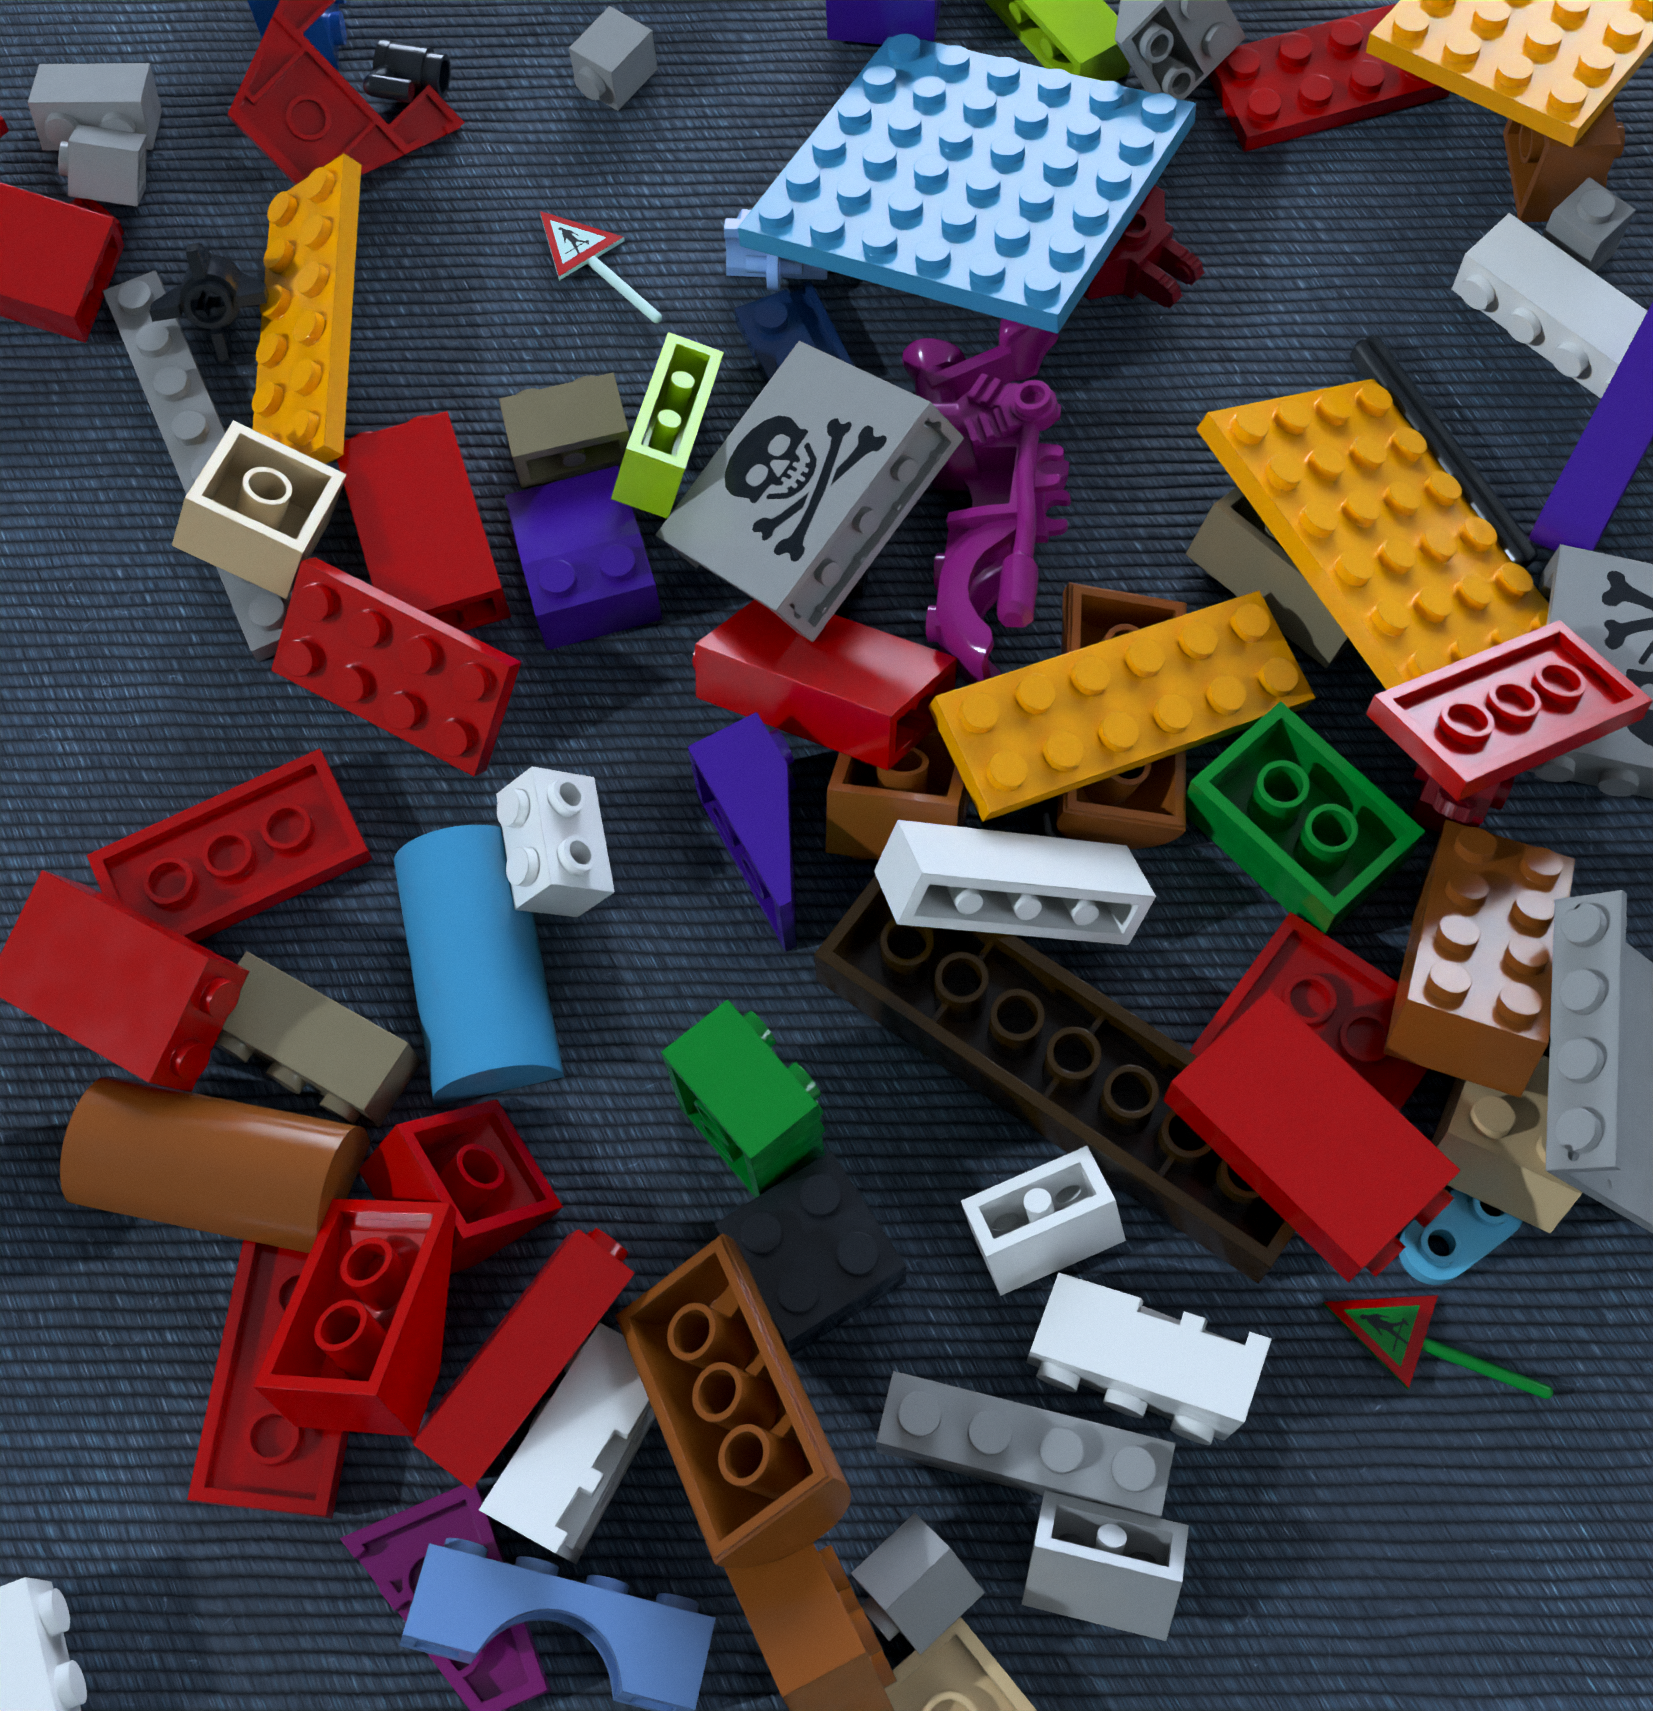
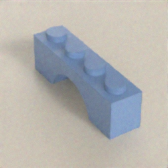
(649, 1647)

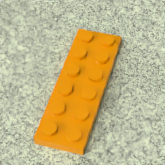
(309, 312)
(1118, 704)

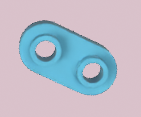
(1466, 1230)

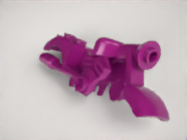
(1009, 483)

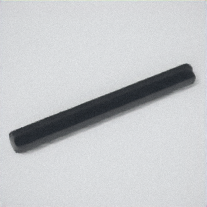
(1377, 362)

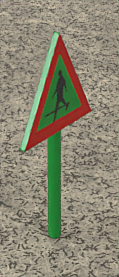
(1396, 1335)

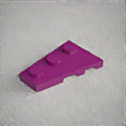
(393, 1554)

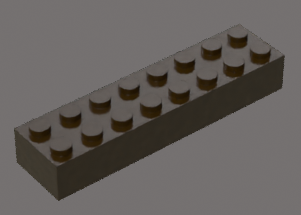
(1053, 1060)

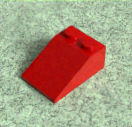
(365, 1320)

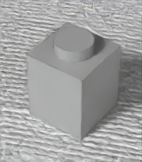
(613, 58)
(104, 164)
(1589, 224)
(915, 1585)

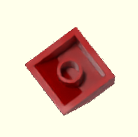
(475, 1165)

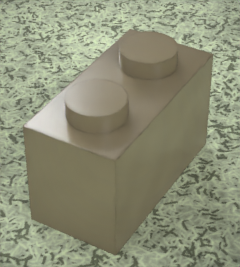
(565, 429)

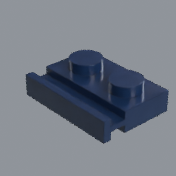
(781, 320)

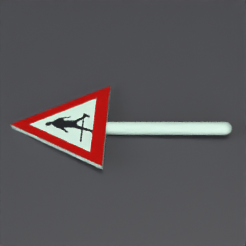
(578, 245)

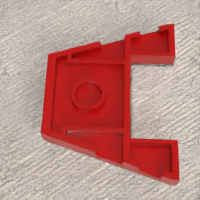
(310, 114)

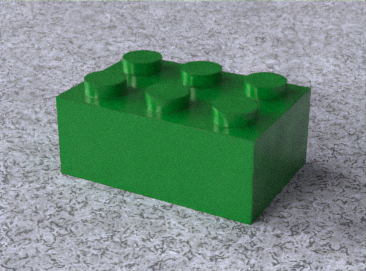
(1301, 819)
(745, 1098)

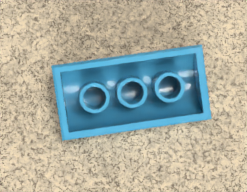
(474, 966)

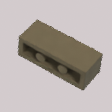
(1248, 558)
(317, 1045)

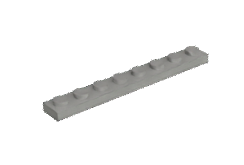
(189, 431)

